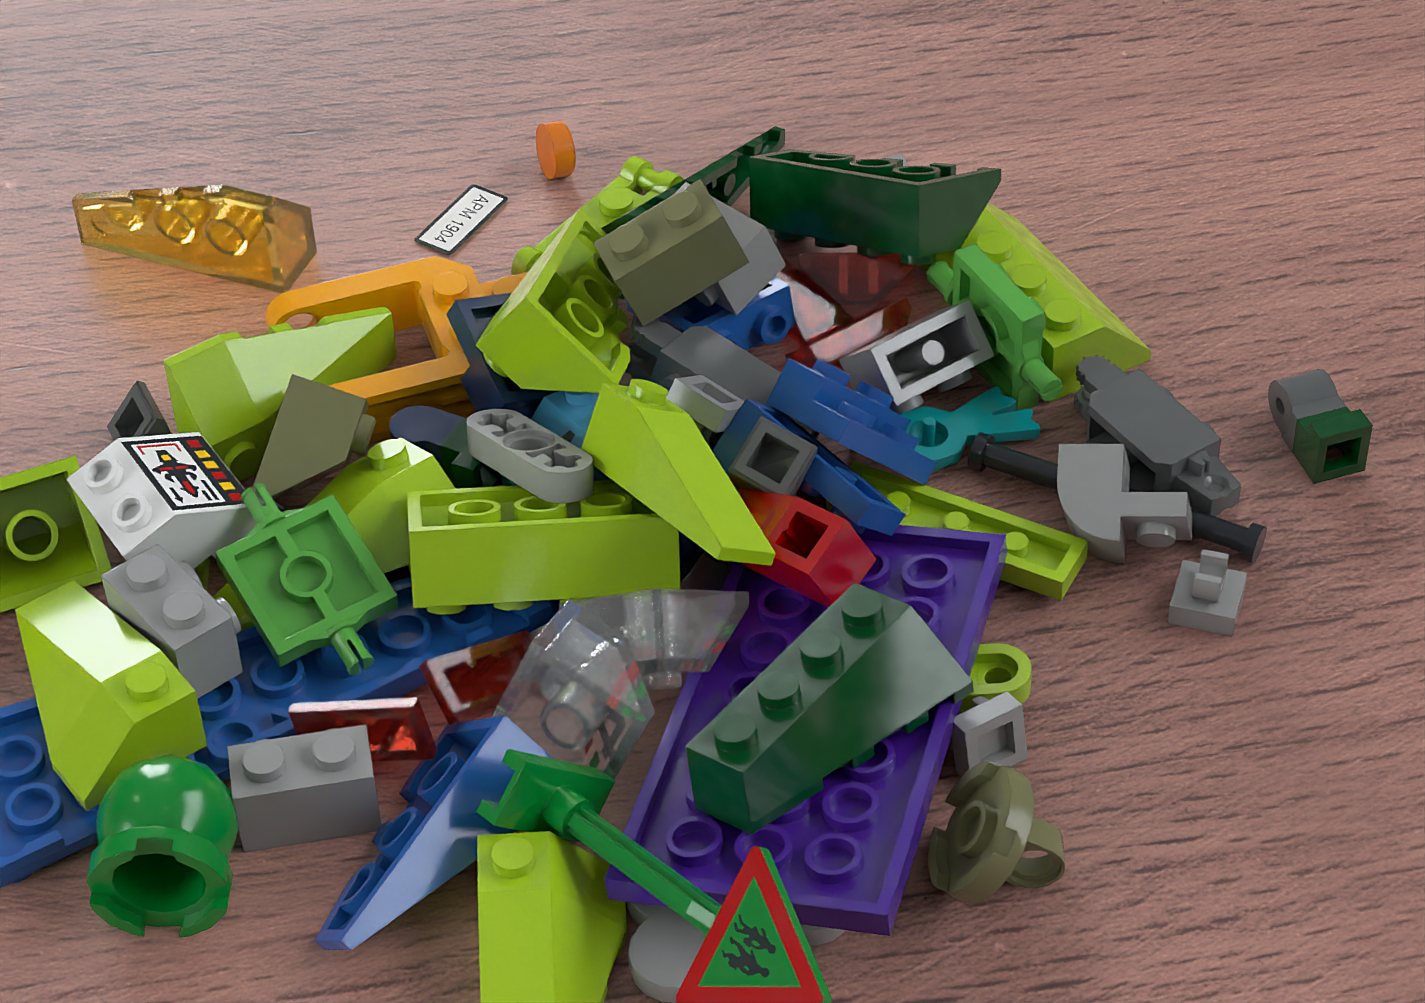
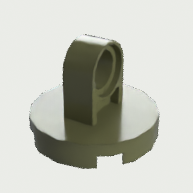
(989, 835)

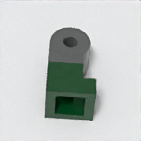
(1314, 417)

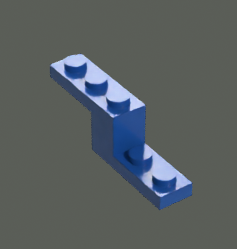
(826, 477)

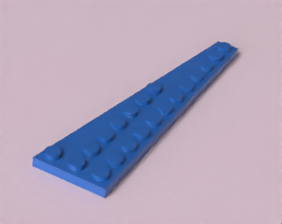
(47, 822)

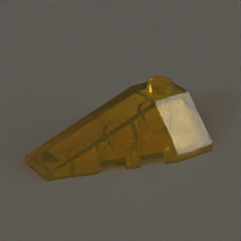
(203, 231)

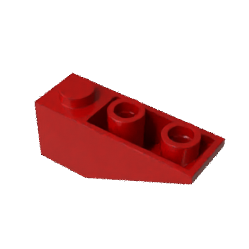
(813, 547)

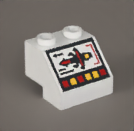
(165, 494)

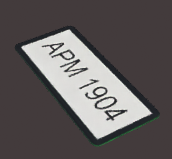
(461, 219)

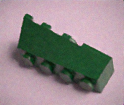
(868, 202)
(821, 708)

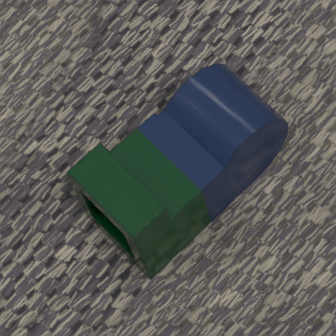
(446, 439)

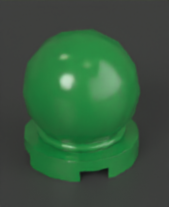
(163, 847)

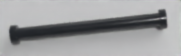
(987, 453)

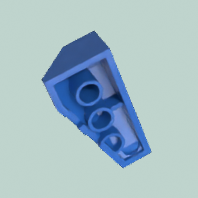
(433, 833)

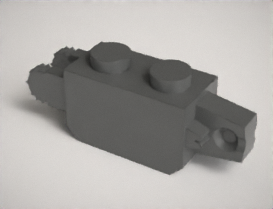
(699, 351)
(1161, 438)

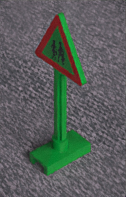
(750, 942)

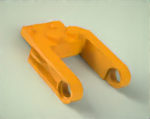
(416, 296)

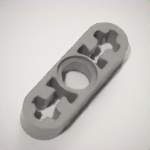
(530, 455)

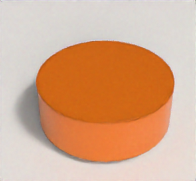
(555, 149)

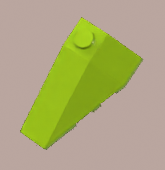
(561, 319)
(236, 384)
(669, 467)
(376, 503)
(102, 692)
(544, 920)

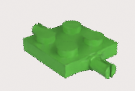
(1009, 321)
(306, 579)

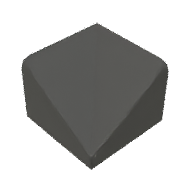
(772, 460)

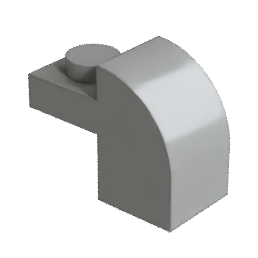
(1102, 510)

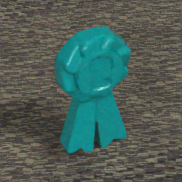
(947, 433)

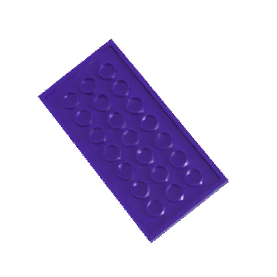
(856, 838)

